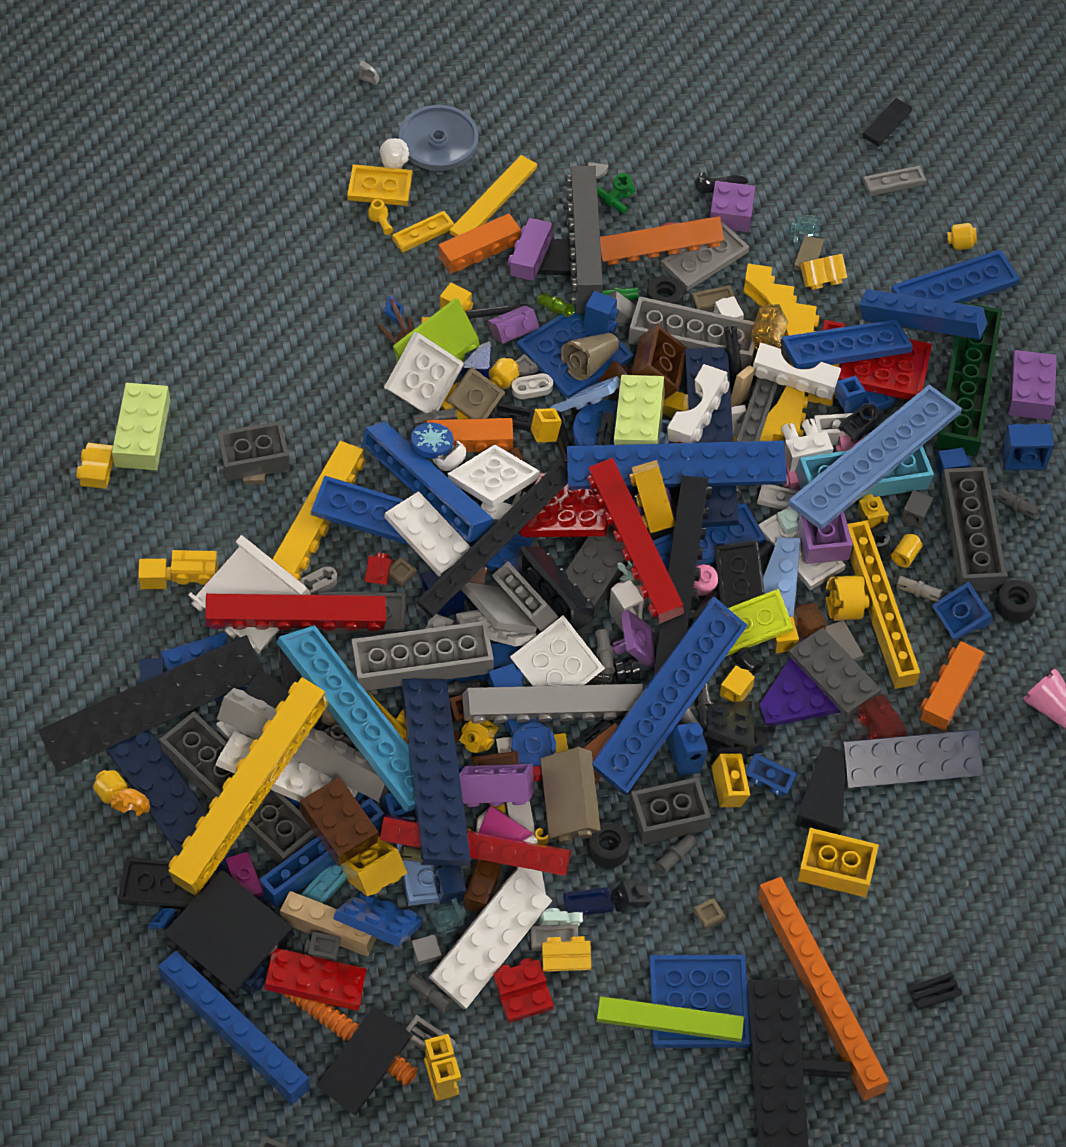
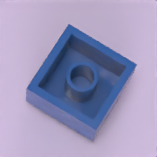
(1027, 447)

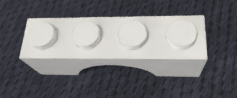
(818, 381)
(689, 425)

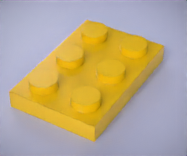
(380, 183)

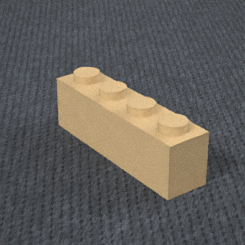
(317, 917)

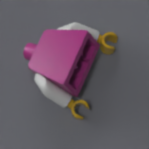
(497, 823)

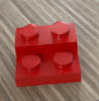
(522, 990)

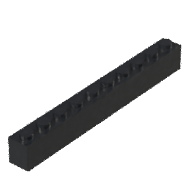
(684, 560)

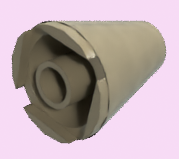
(588, 354)

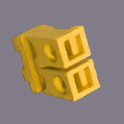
(442, 1067)

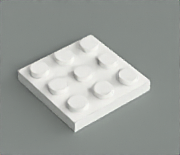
(424, 374)
(494, 475)
(557, 657)

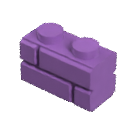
(513, 324)

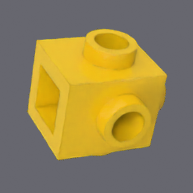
(478, 736)

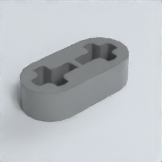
(318, 582)

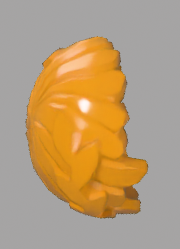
(131, 800)

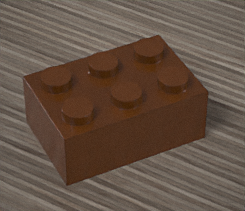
(660, 356)
(338, 821)

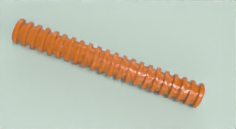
(345, 1028)

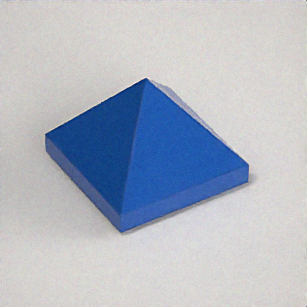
(389, 312)
(163, 919)

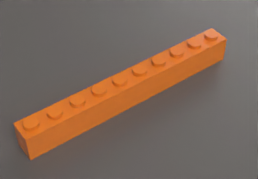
(822, 988)

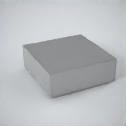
(426, 949)

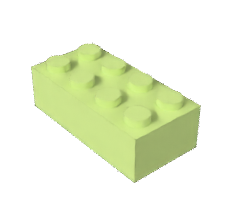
(639, 410)
(141, 426)

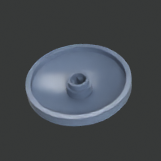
(439, 137)

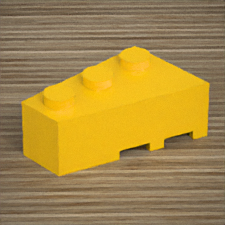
(652, 496)

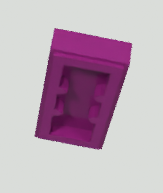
(243, 872)

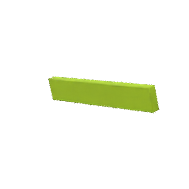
(670, 1019)

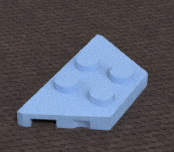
(590, 394)

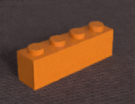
(479, 243)
(480, 434)
(952, 685)

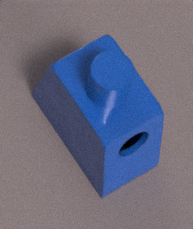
(687, 748)

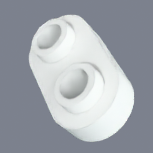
(531, 386)

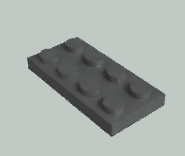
(834, 672)

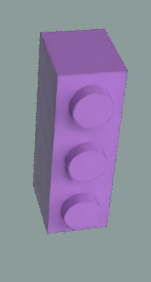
(530, 249)

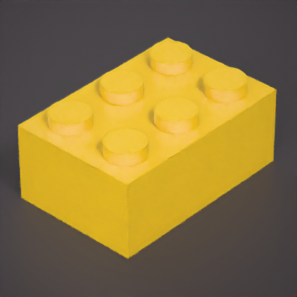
(838, 862)

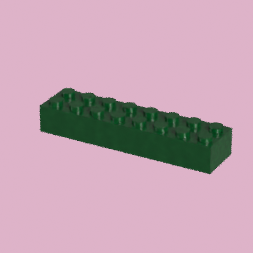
(970, 385)

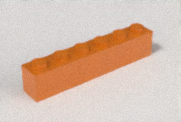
(661, 239)

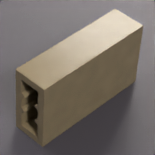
(570, 795)

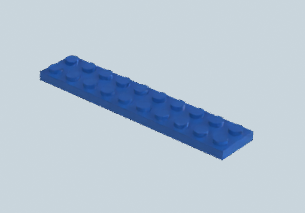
(718, 461)
(366, 510)
(668, 696)

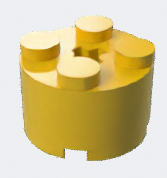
(846, 598)

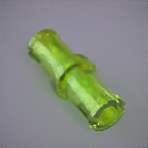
(556, 304)

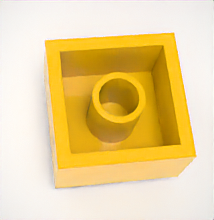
(374, 868)

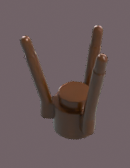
(404, 332)

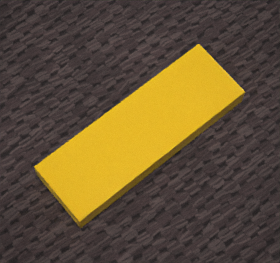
(422, 231)

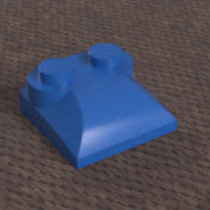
(962, 611)

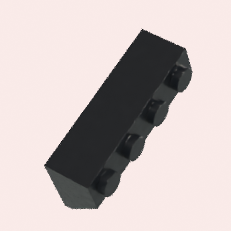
(555, 587)

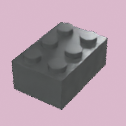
(253, 450)
(670, 810)

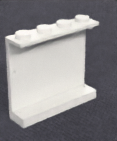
(250, 573)

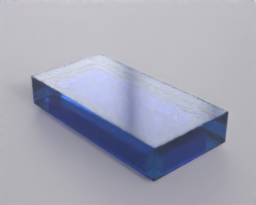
(588, 901)

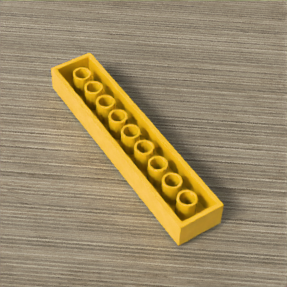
(248, 786)

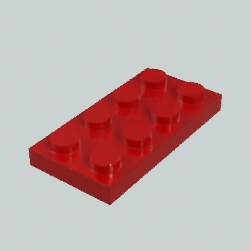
(315, 979)

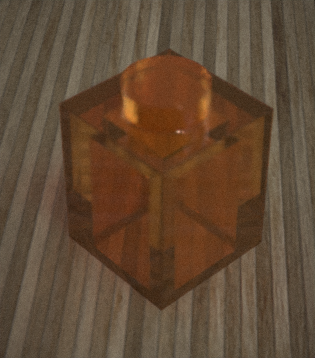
(809, 619)

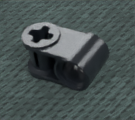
(857, 425)

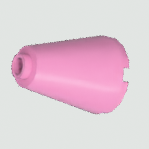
(1050, 697)

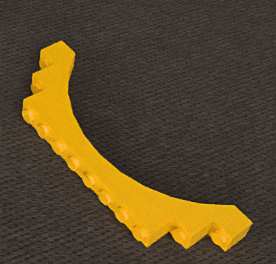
(801, 319)

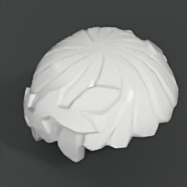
(394, 153)
(453, 459)

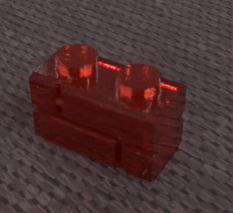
(881, 718)

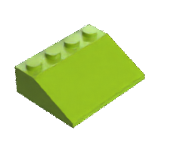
(447, 329)

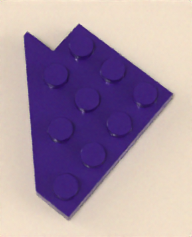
(794, 698)

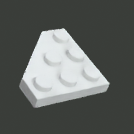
(501, 636)

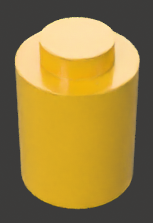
(906, 550)

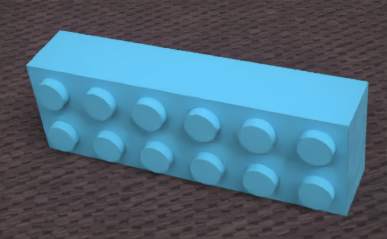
(910, 475)

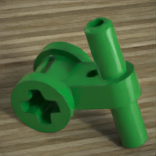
(618, 192)

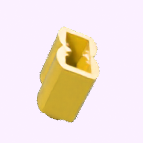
(823, 270)
(96, 465)

